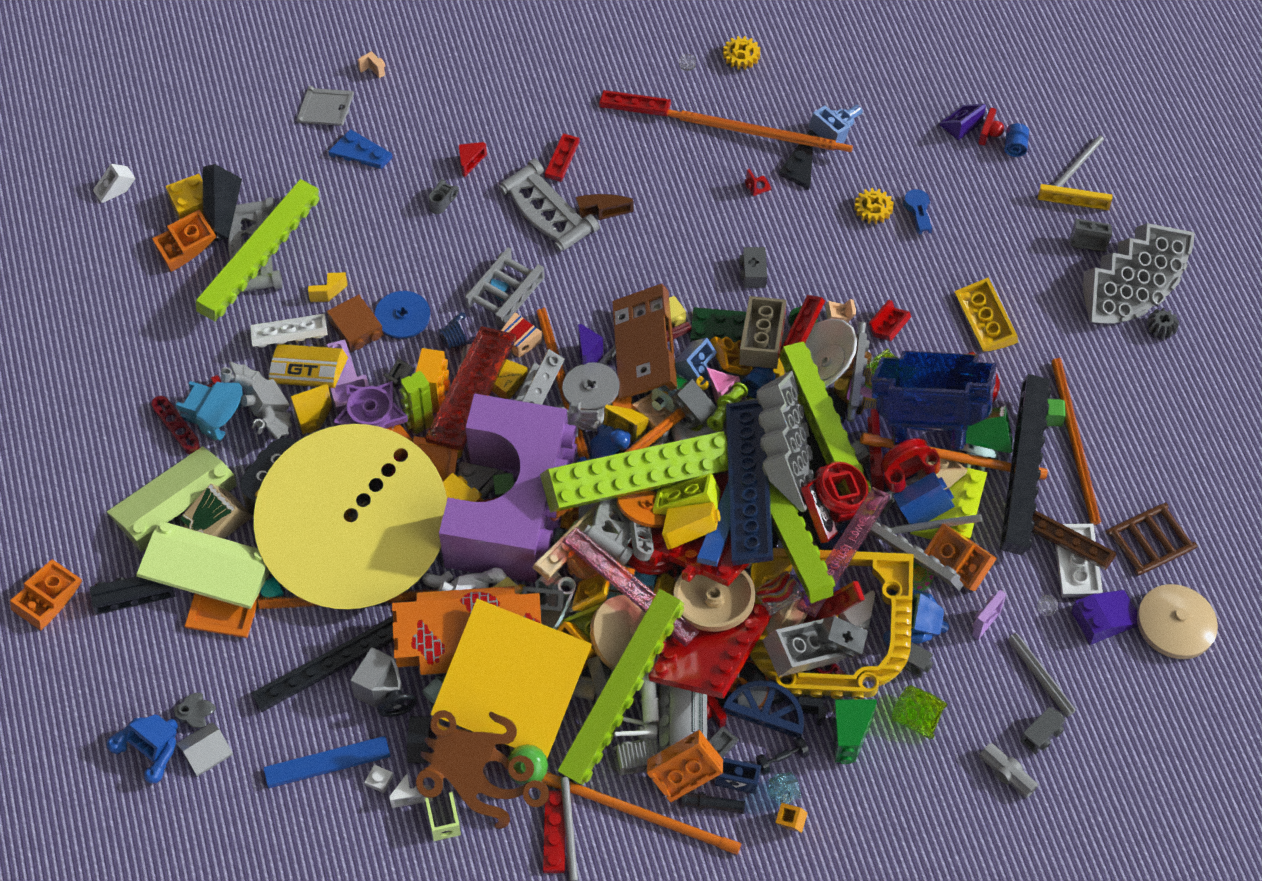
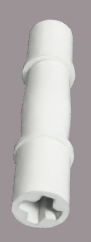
(649, 701)

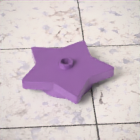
(371, 406)

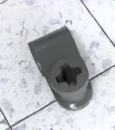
(442, 196)

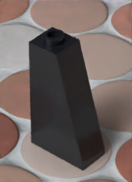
(219, 199)

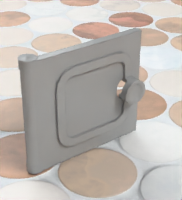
(322, 106)

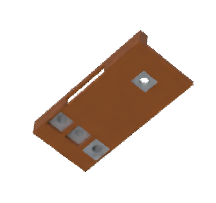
(643, 342)

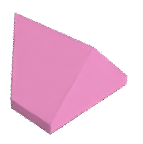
(721, 382)

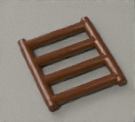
(1155, 560)

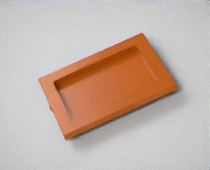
(442, 457)
(220, 617)

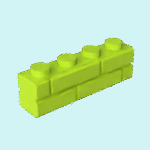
(416, 402)

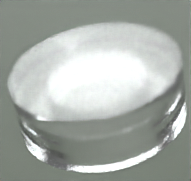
(687, 62)
(1047, 605)

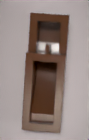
(603, 205)

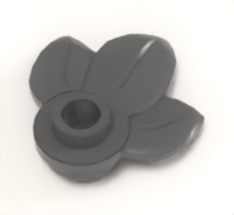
(196, 708)

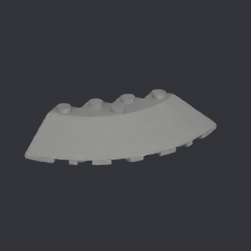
(1137, 275)
(785, 438)

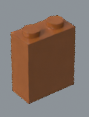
(355, 323)

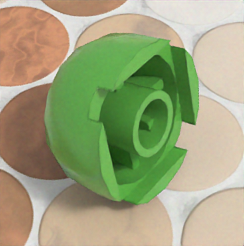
(538, 758)

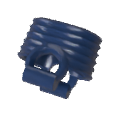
(452, 333)

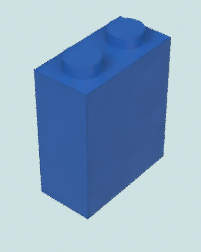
(925, 499)

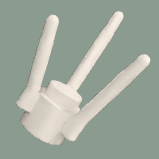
(645, 731)

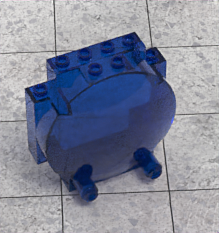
(933, 393)

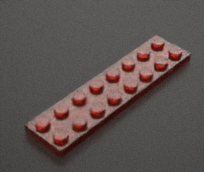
(475, 376)

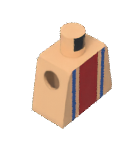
(527, 334)

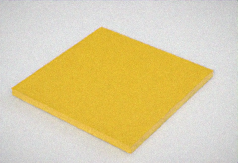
(514, 671)

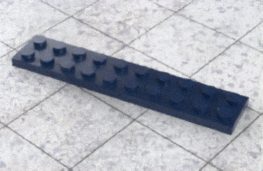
(748, 486)

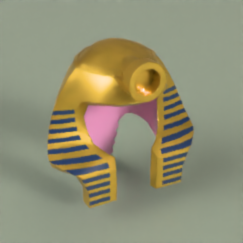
(843, 385)

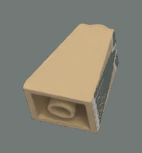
(216, 513)

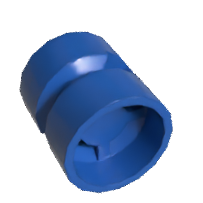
(1016, 140)
(756, 379)

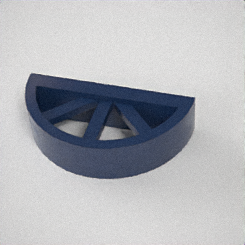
(762, 718)

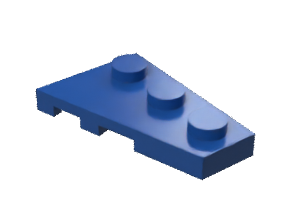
(358, 148)

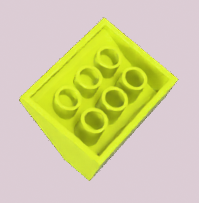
(966, 499)

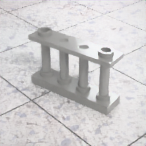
(514, 300)
(540, 379)

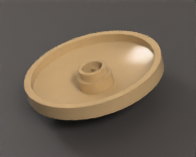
(714, 605)
(1177, 621)
(614, 627)

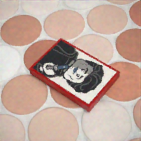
(819, 513)

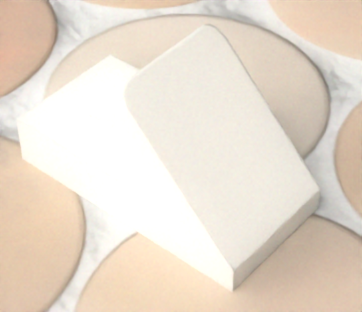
(405, 796)

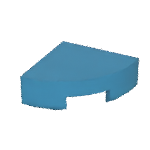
(500, 285)

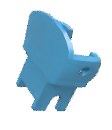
(211, 406)

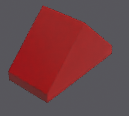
(471, 155)

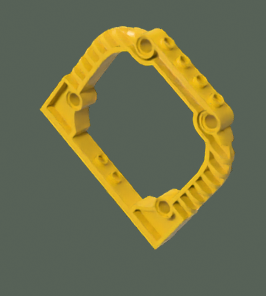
(894, 573)

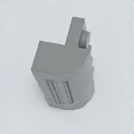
(680, 715)

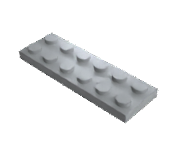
(929, 563)

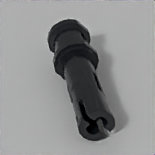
(702, 801)

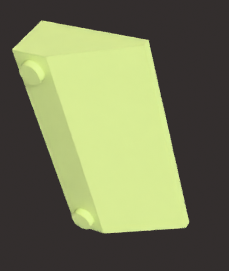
(170, 495)
(204, 565)

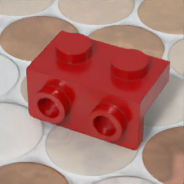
(888, 321)

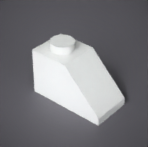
(114, 182)
(861, 613)

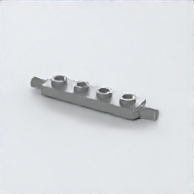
(858, 380)

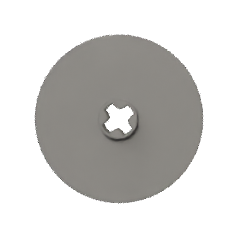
(597, 375)

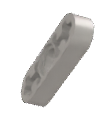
(637, 543)

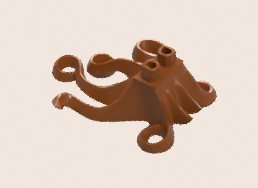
(461, 759)

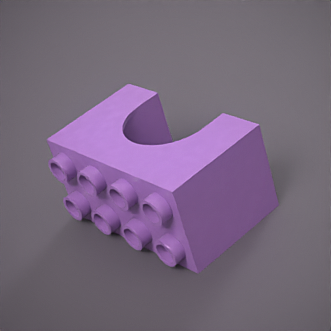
(516, 526)

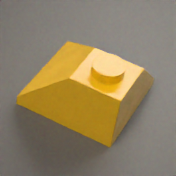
(312, 408)
(627, 419)
(590, 593)

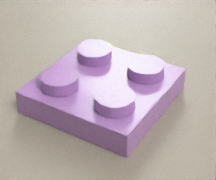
(986, 616)

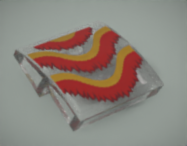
(779, 592)

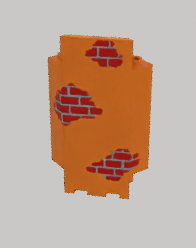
(432, 626)

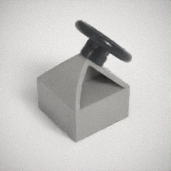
(380, 686)

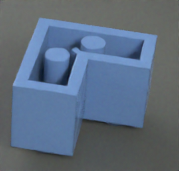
(694, 360)

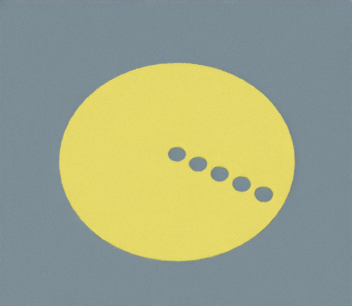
(339, 561)

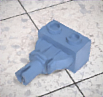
(832, 123)

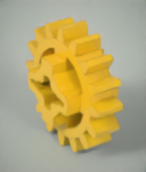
(741, 52)
(873, 206)

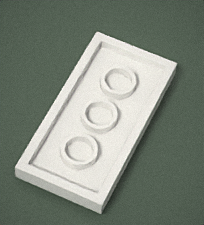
(288, 330)
(1076, 574)

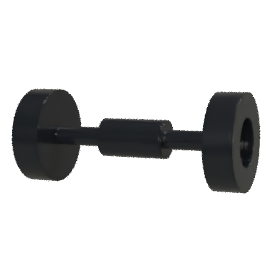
(801, 748)

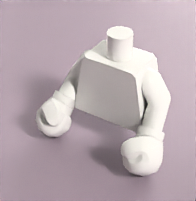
(475, 580)

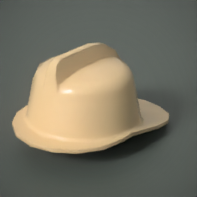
(786, 617)

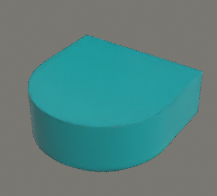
(271, 589)

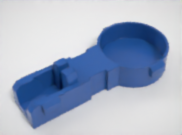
(914, 199)

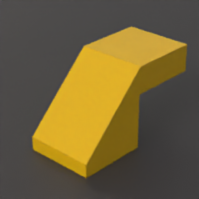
(324, 293)

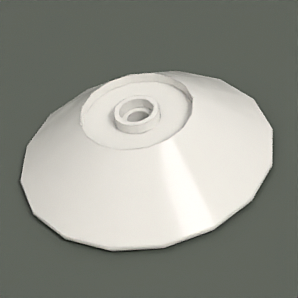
(832, 348)

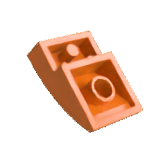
(184, 240)
(962, 555)
(45, 594)

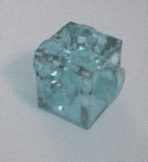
(784, 788)

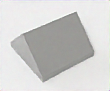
(205, 748)

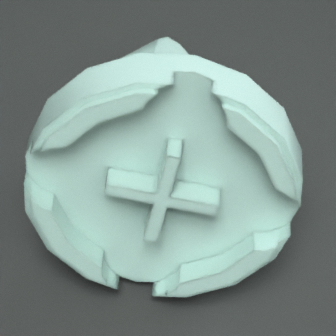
(979, 451)

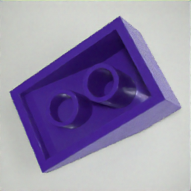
(1104, 615)

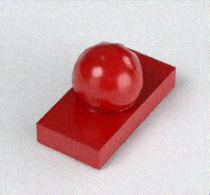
(991, 127)
(714, 710)

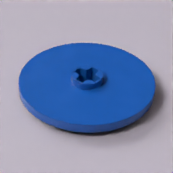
(415, 317)

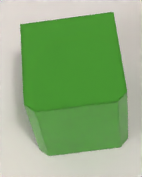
(1056, 412)
(502, 483)

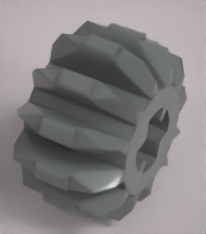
(1162, 323)

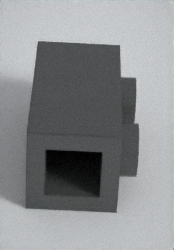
(1040, 733)

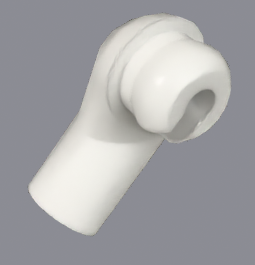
(434, 580)

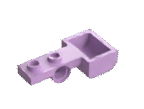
(348, 376)

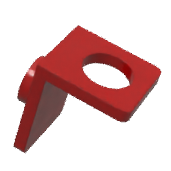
(751, 183)

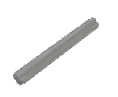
(1041, 674)

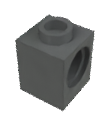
(919, 660)

